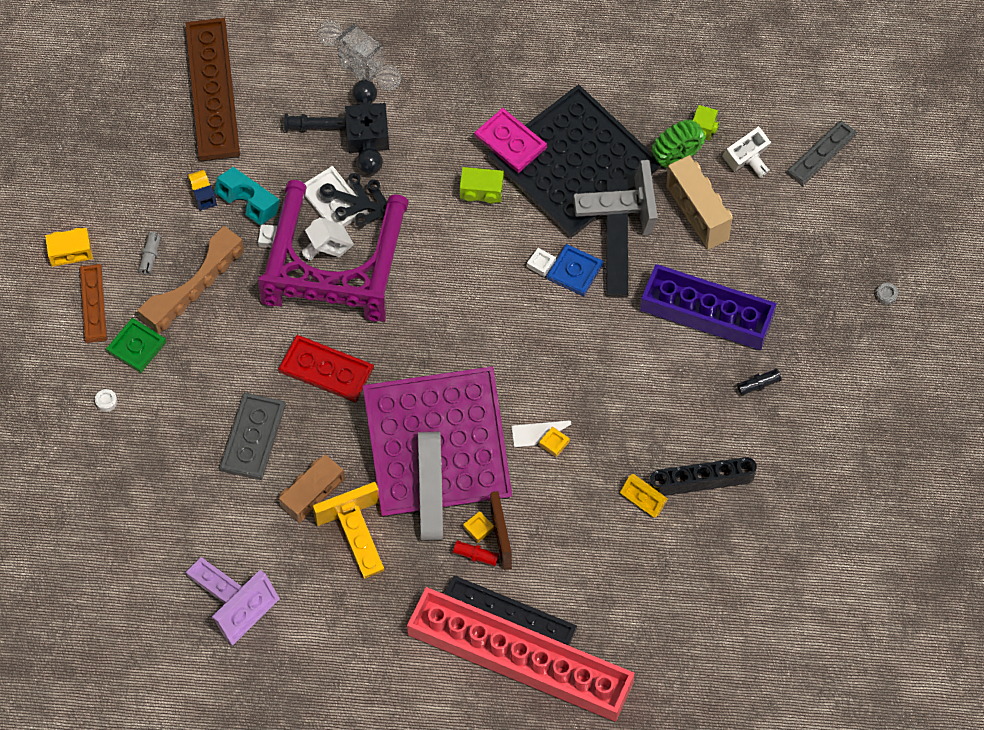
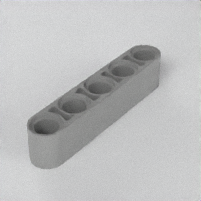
(430, 485)

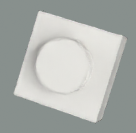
(266, 235)
(541, 262)

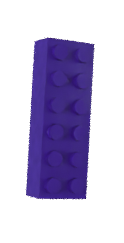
(708, 307)

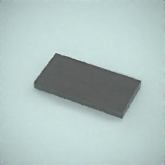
(252, 436)

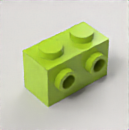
(481, 185)

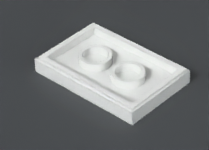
(327, 209)

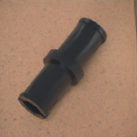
(759, 382)

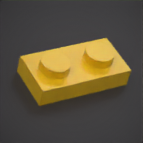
(643, 495)

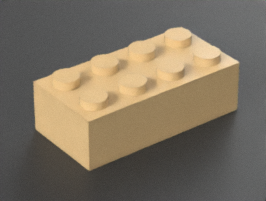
(699, 202)

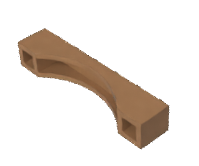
(162, 309)

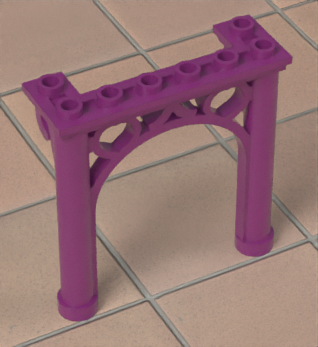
(370, 295)

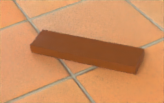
(93, 303)

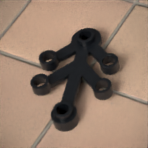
(361, 201)

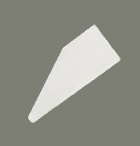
(532, 433)

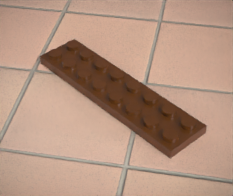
(212, 89)

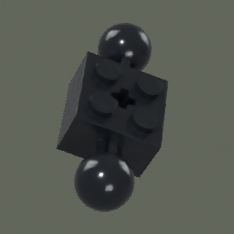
(367, 127)

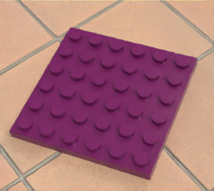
(471, 434)

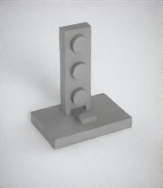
(623, 201)

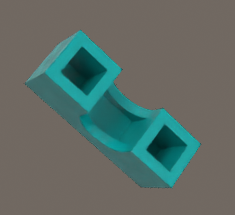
(236, 185)

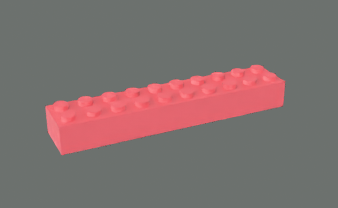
(521, 654)

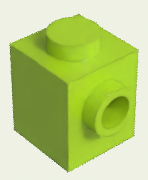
(707, 119)

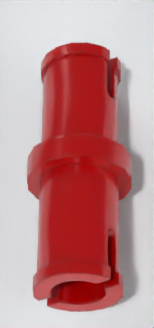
(476, 553)

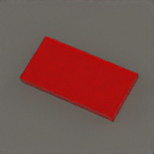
(326, 368)

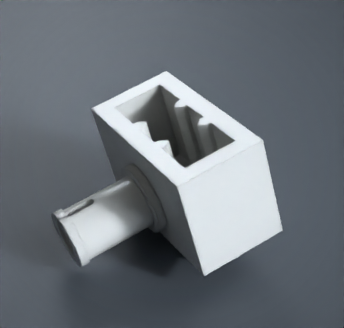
(748, 151)
(327, 238)

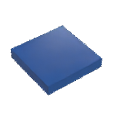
(575, 270)

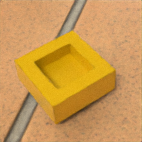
(554, 441)
(478, 527)

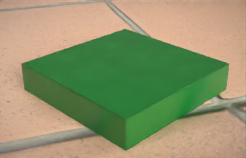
(136, 345)

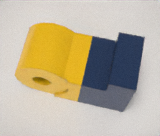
(202, 190)

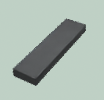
(821, 153)

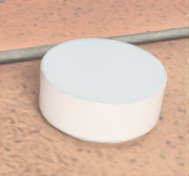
(106, 400)

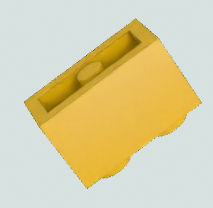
(69, 247)

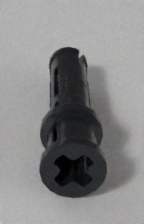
(303, 122)

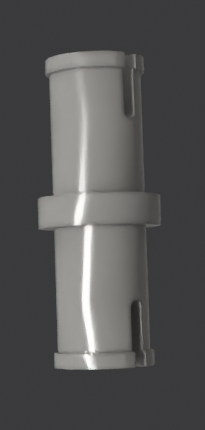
(149, 253)

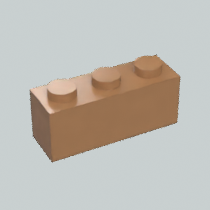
(311, 488)

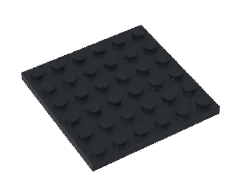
(580, 155)

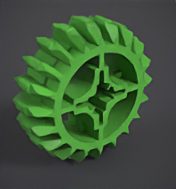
(678, 142)

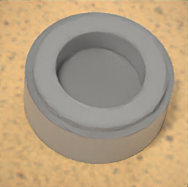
(887, 293)

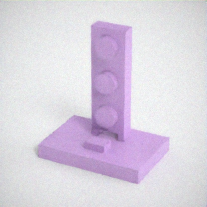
(241, 605)

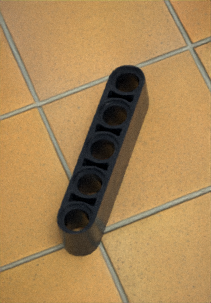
(710, 469)

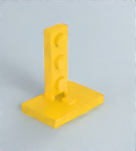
(347, 509)

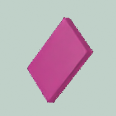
(510, 140)

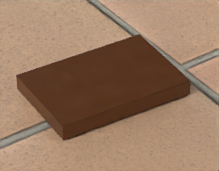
(500, 530)

